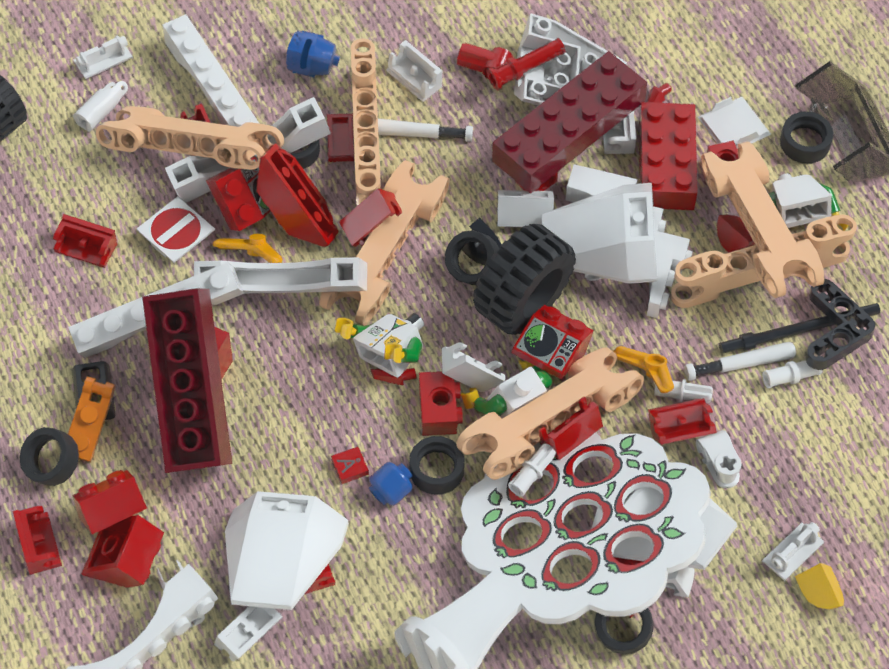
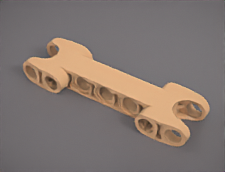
(365, 120)
(152, 130)
(382, 243)
(778, 251)
(717, 273)
(514, 436)

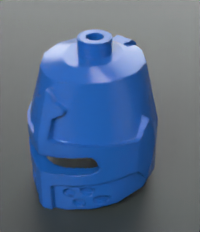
(311, 54)

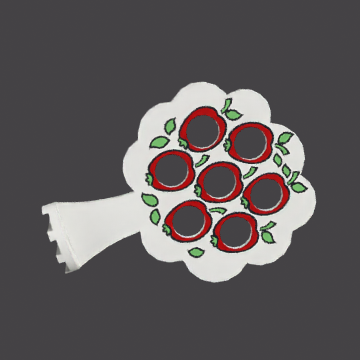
(523, 579)

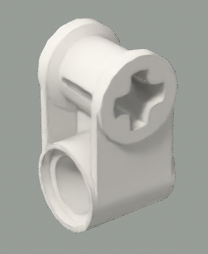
(720, 458)

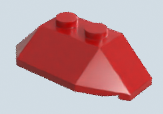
(294, 198)

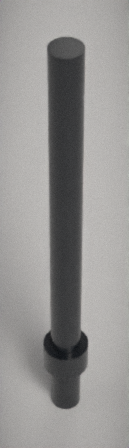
(749, 340)

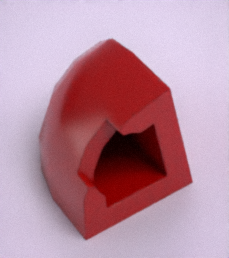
(733, 233)

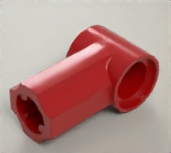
(481, 58)

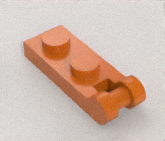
(90, 417)

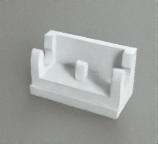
(415, 71)
(621, 137)
(521, 208)
(469, 370)
(246, 630)

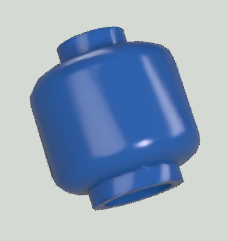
(390, 483)

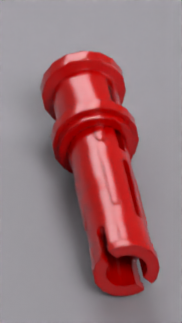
(515, 68)

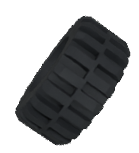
(523, 277)

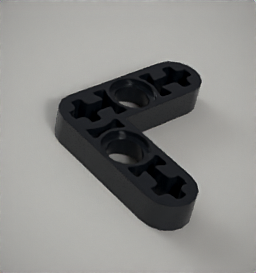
(845, 327)

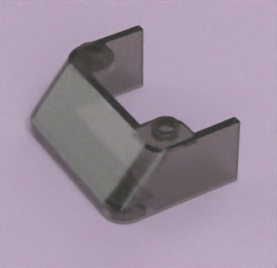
(854, 121)

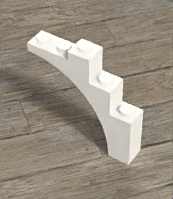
(668, 248)

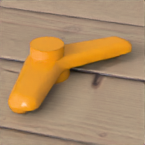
(255, 246)
(654, 364)

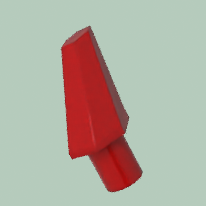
(657, 94)
(408, 374)

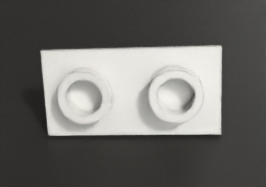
(100, 59)
(794, 550)

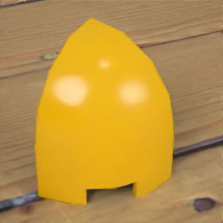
(821, 587)

